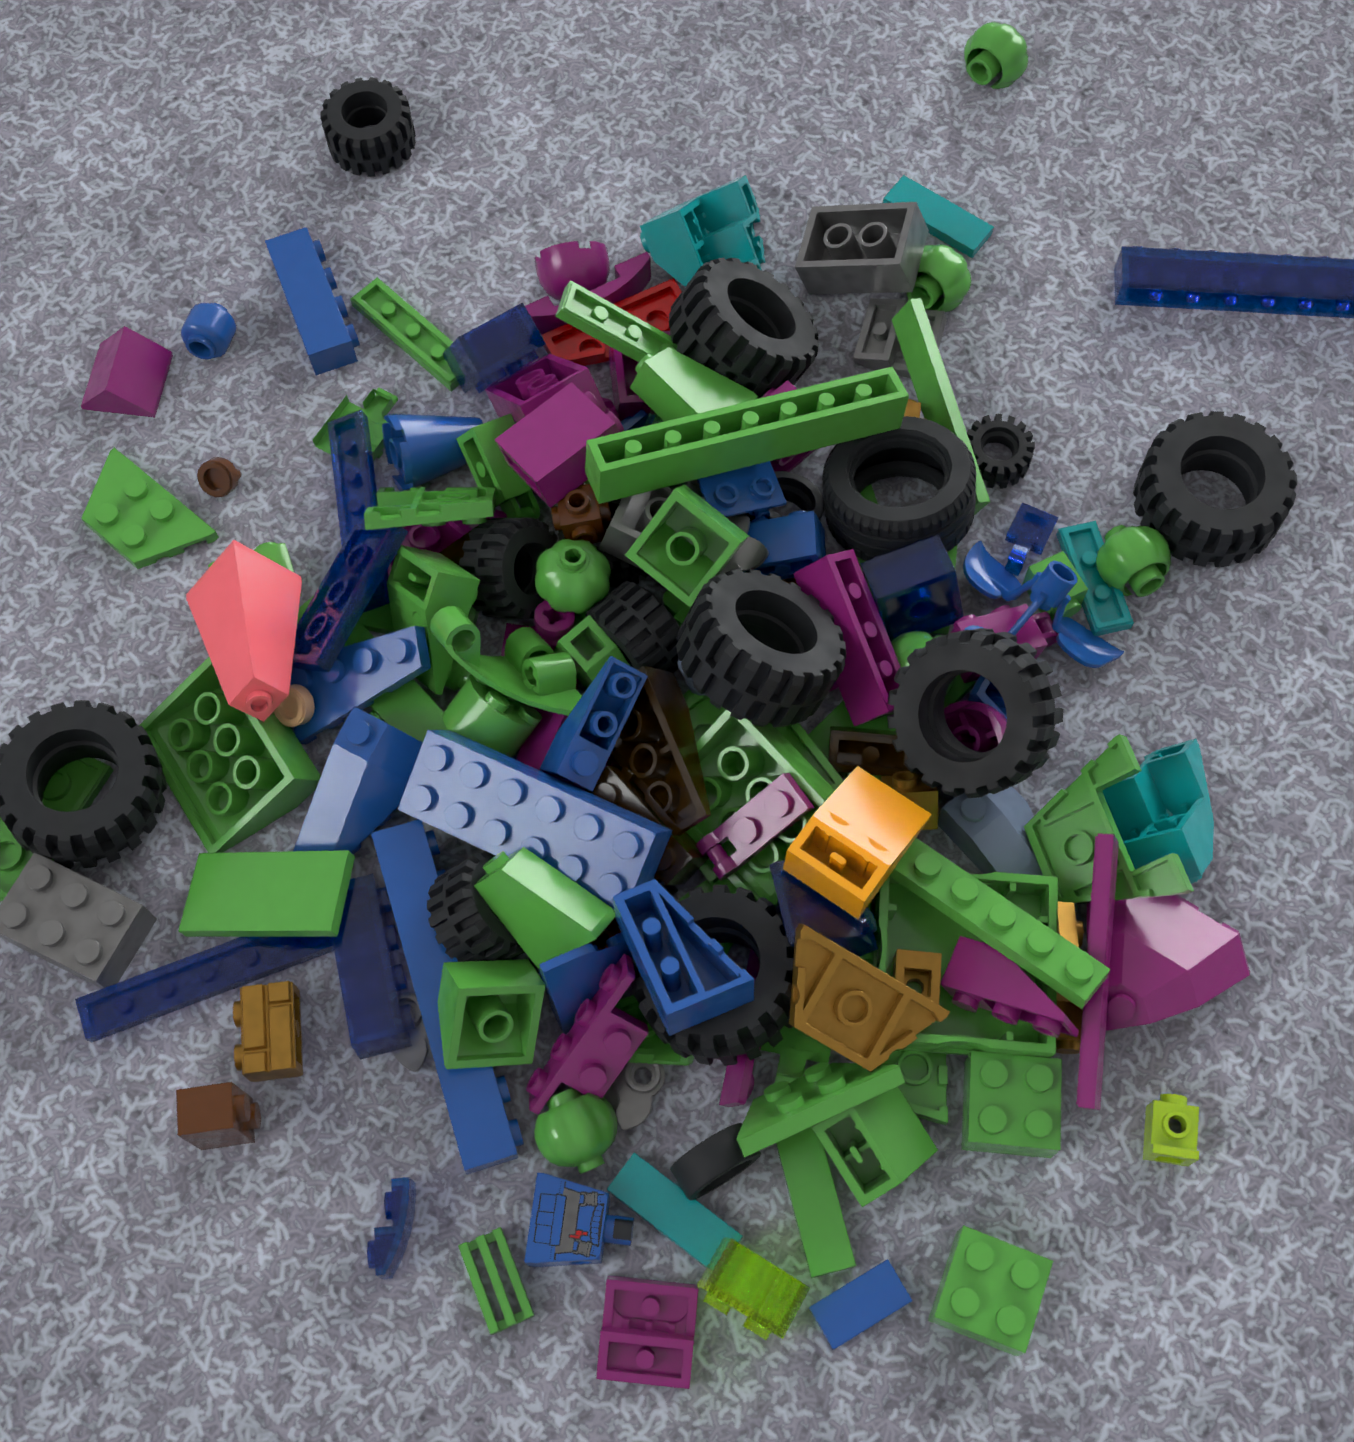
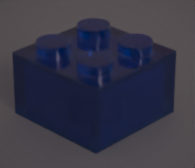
(493, 348)

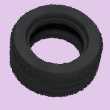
(915, 451)

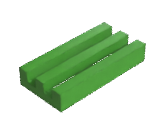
(481, 1243)

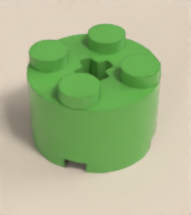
(490, 717)

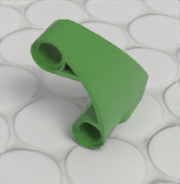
(525, 673)

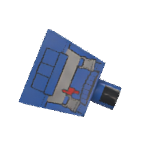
(572, 1224)

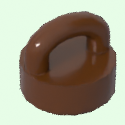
(218, 476)

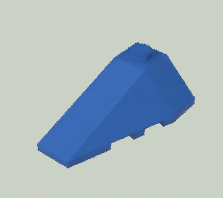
(358, 784)

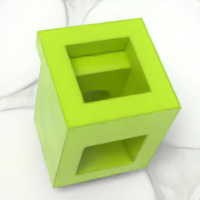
(1161, 1142)

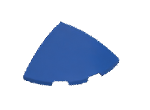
(577, 975)

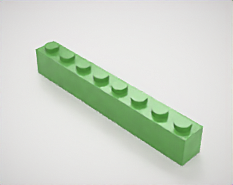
(744, 434)

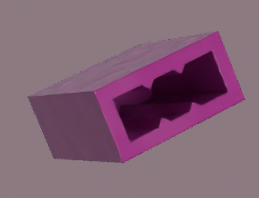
(550, 442)

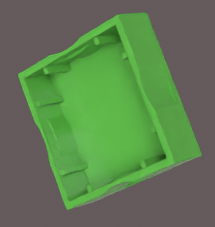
(913, 924)

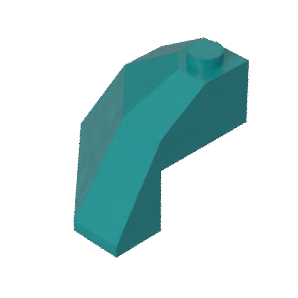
(704, 230)
(1166, 809)

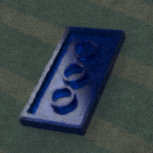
(344, 595)

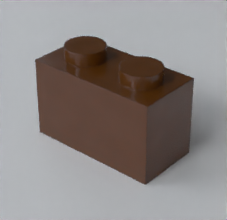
(216, 1116)

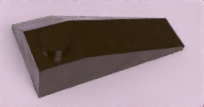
(661, 753)

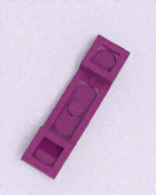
(629, 280)

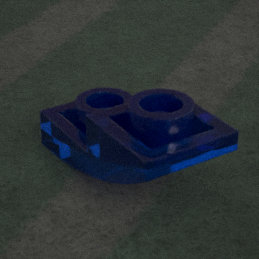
(390, 1242)

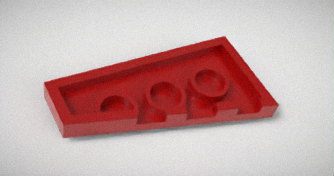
(649, 305)

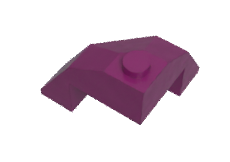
(1167, 960)

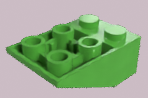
(417, 589)

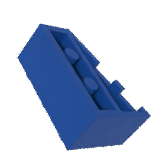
(678, 960)

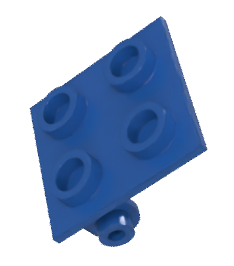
(744, 491)

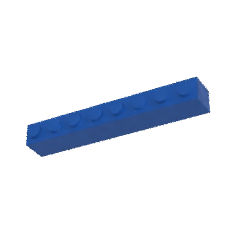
(471, 1094)

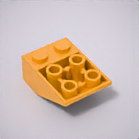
(855, 841)

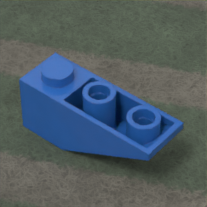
(594, 726)

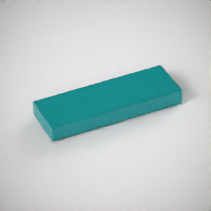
(943, 217)
(1102, 605)
(669, 1210)

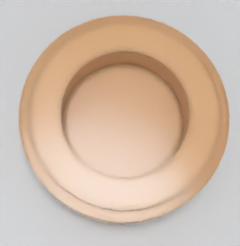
(296, 708)

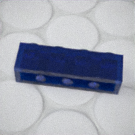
(368, 972)

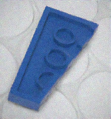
(360, 676)

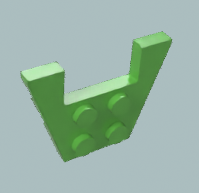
(430, 507)
(1067, 827)

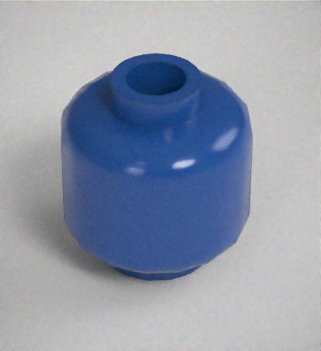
(208, 330)

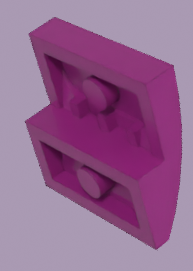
(647, 1332)

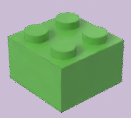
(1012, 1104)
(991, 1291)

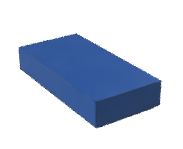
(860, 1304)

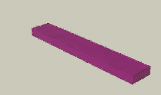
(1099, 947)

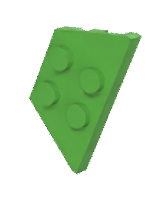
(140, 515)
(810, 1100)

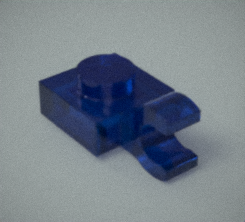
(1029, 533)

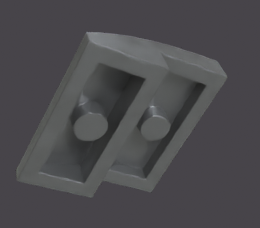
(878, 341)

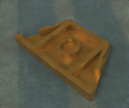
(853, 1002)

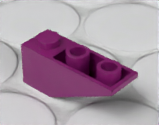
(991, 981)

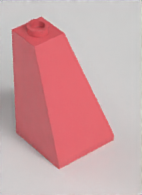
(249, 626)

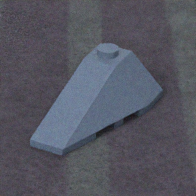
(993, 832)

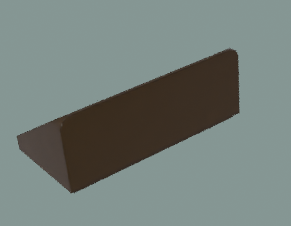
(866, 749)

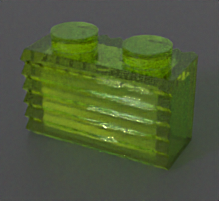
(753, 1288)

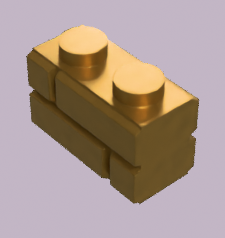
(269, 1032)

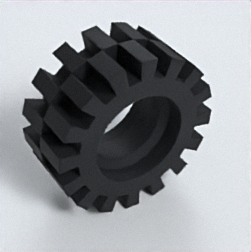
(1008, 435)

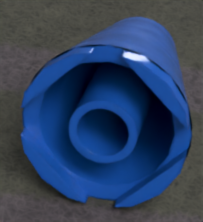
(424, 446)

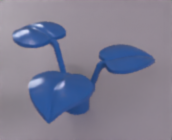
(1048, 591)

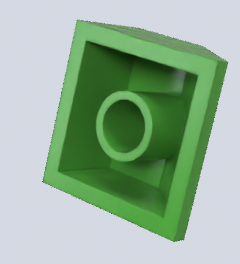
(686, 544)
(489, 1012)

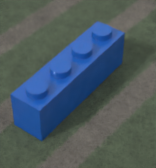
(312, 302)
(791, 542)

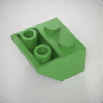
(876, 1144)

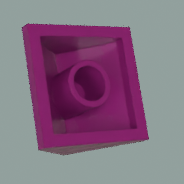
(127, 375)

